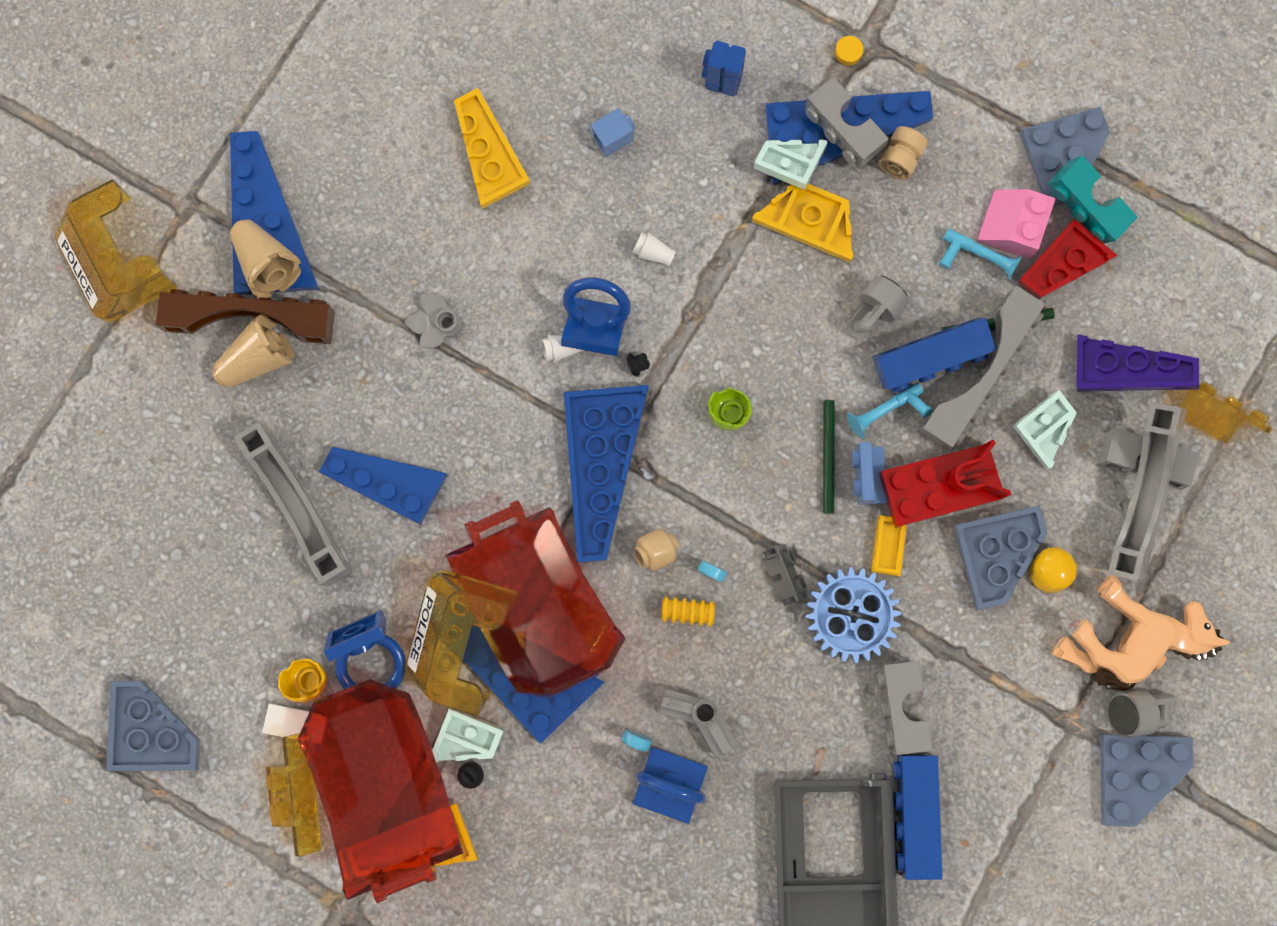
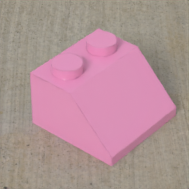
(1016, 221)

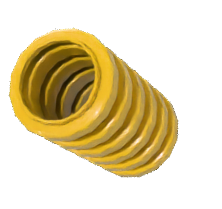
(688, 611)

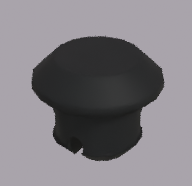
(637, 363)
(470, 775)

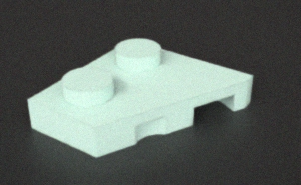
(790, 160)
(1046, 427)
(466, 737)

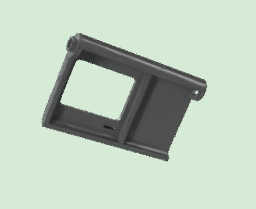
(837, 900)

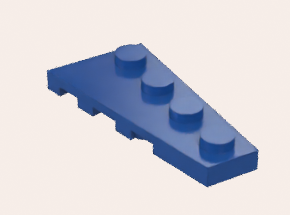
(393, 484)

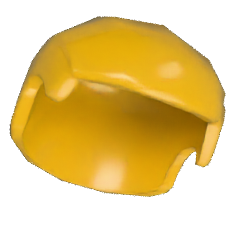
(1053, 570)
(302, 681)

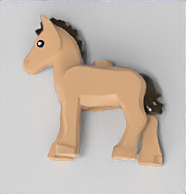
(1142, 644)

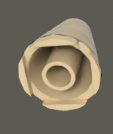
(263, 259)
(253, 354)

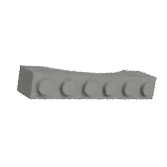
(1012, 321)
(1157, 459)
(282, 483)

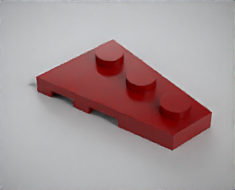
(1065, 260)

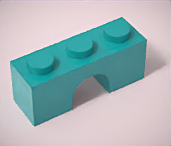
(1074, 188)

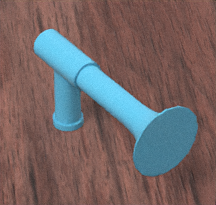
(960, 241)
(910, 395)

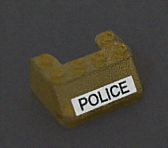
(103, 276)
(442, 634)

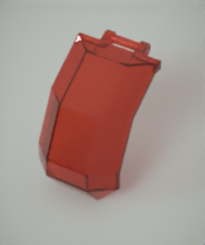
(556, 625)
(379, 789)

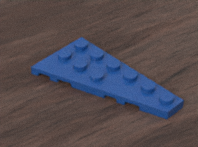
(888, 111)
(260, 199)
(600, 447)
(537, 714)

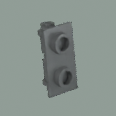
(783, 564)

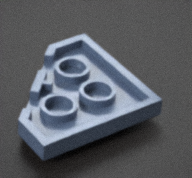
(1061, 140)
(999, 552)
(147, 732)
(1139, 774)

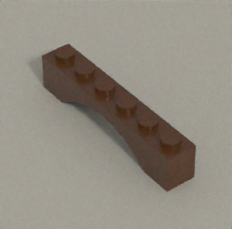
(189, 313)

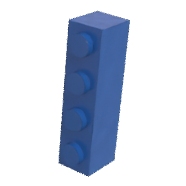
(933, 354)
(918, 817)

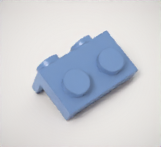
(868, 464)

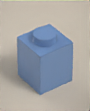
(613, 131)

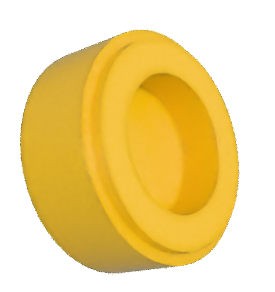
(849, 50)

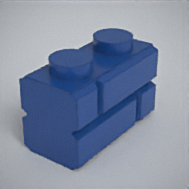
(723, 68)

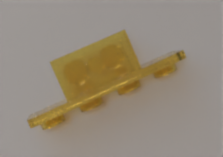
(1219, 414)
(294, 798)

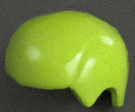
(729, 409)

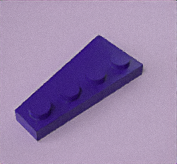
(1126, 368)

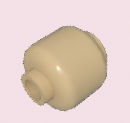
(656, 549)

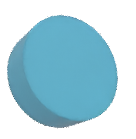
(712, 571)
(636, 740)

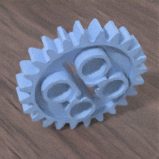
(847, 641)

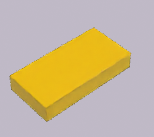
(888, 547)

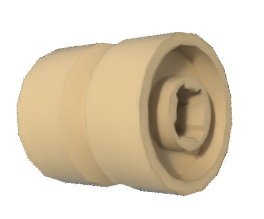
(903, 152)

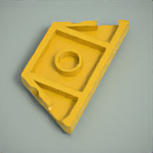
(811, 218)

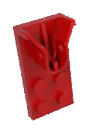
(942, 485)

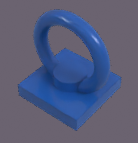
(594, 324)
(359, 638)
(670, 785)

